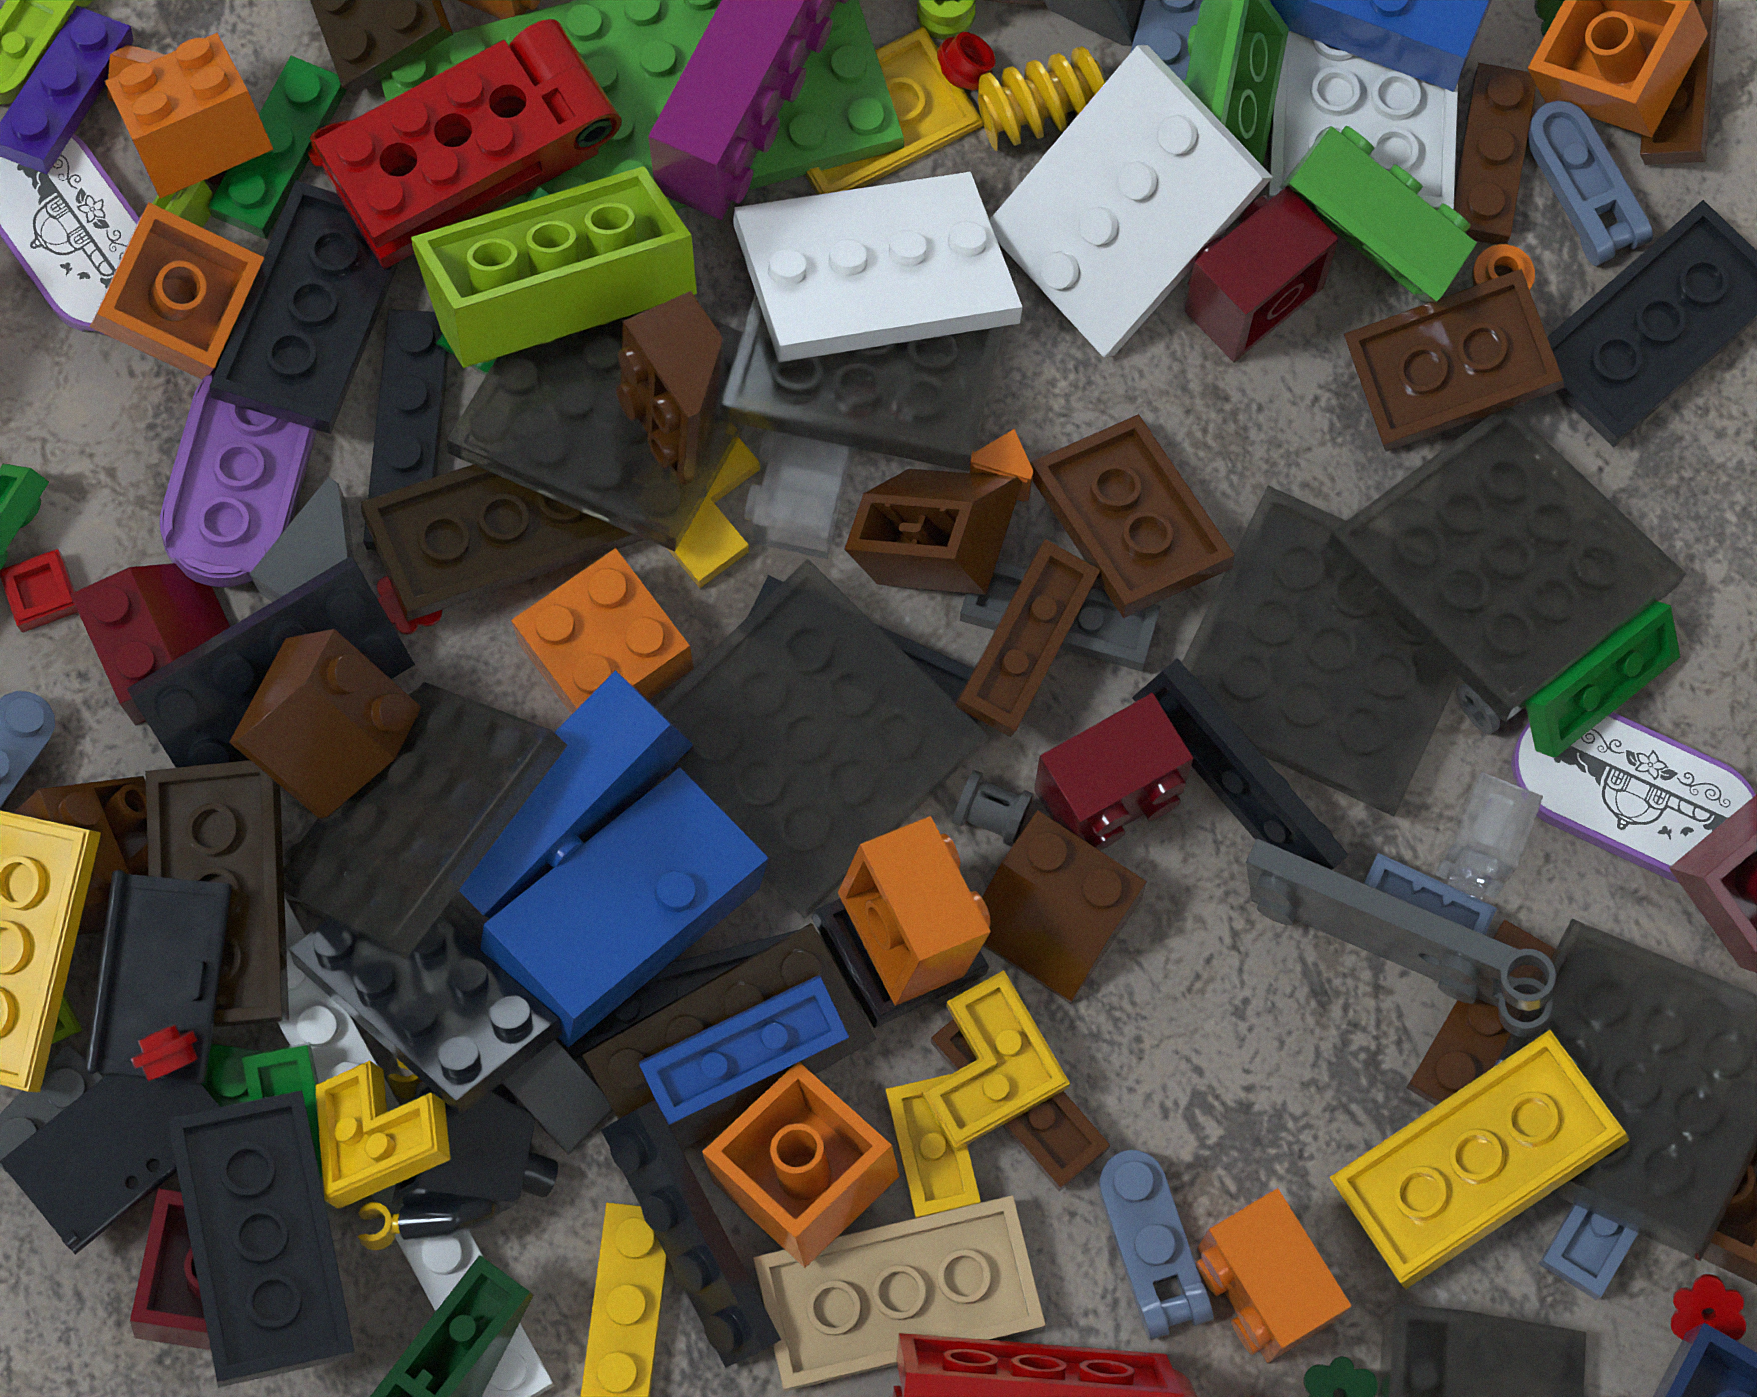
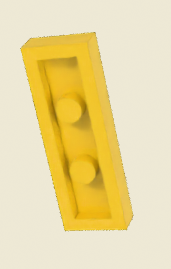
(625, 1307)

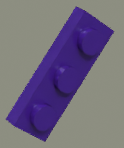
(61, 90)

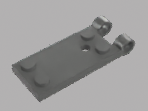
(1419, 940)

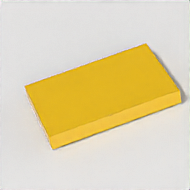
(927, 109)

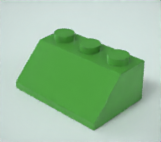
(1238, 66)
(1382, 213)

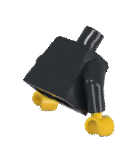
(480, 1181)

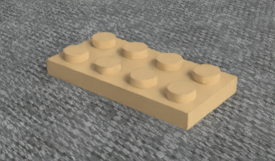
(923, 1276)

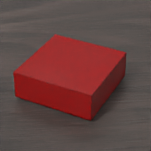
(39, 590)

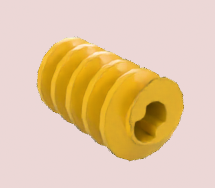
(1038, 95)

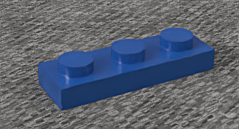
(743, 1049)

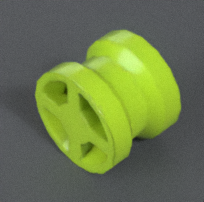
(946, 17)

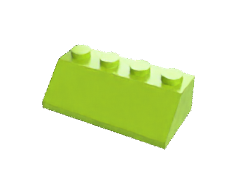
(555, 265)

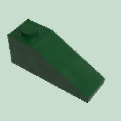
(462, 1339)

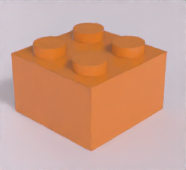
(1619, 58)
(189, 114)
(177, 291)
(599, 626)
(914, 909)
(801, 1164)
(1270, 1277)

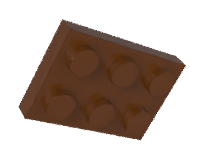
(1454, 360)
(1131, 515)

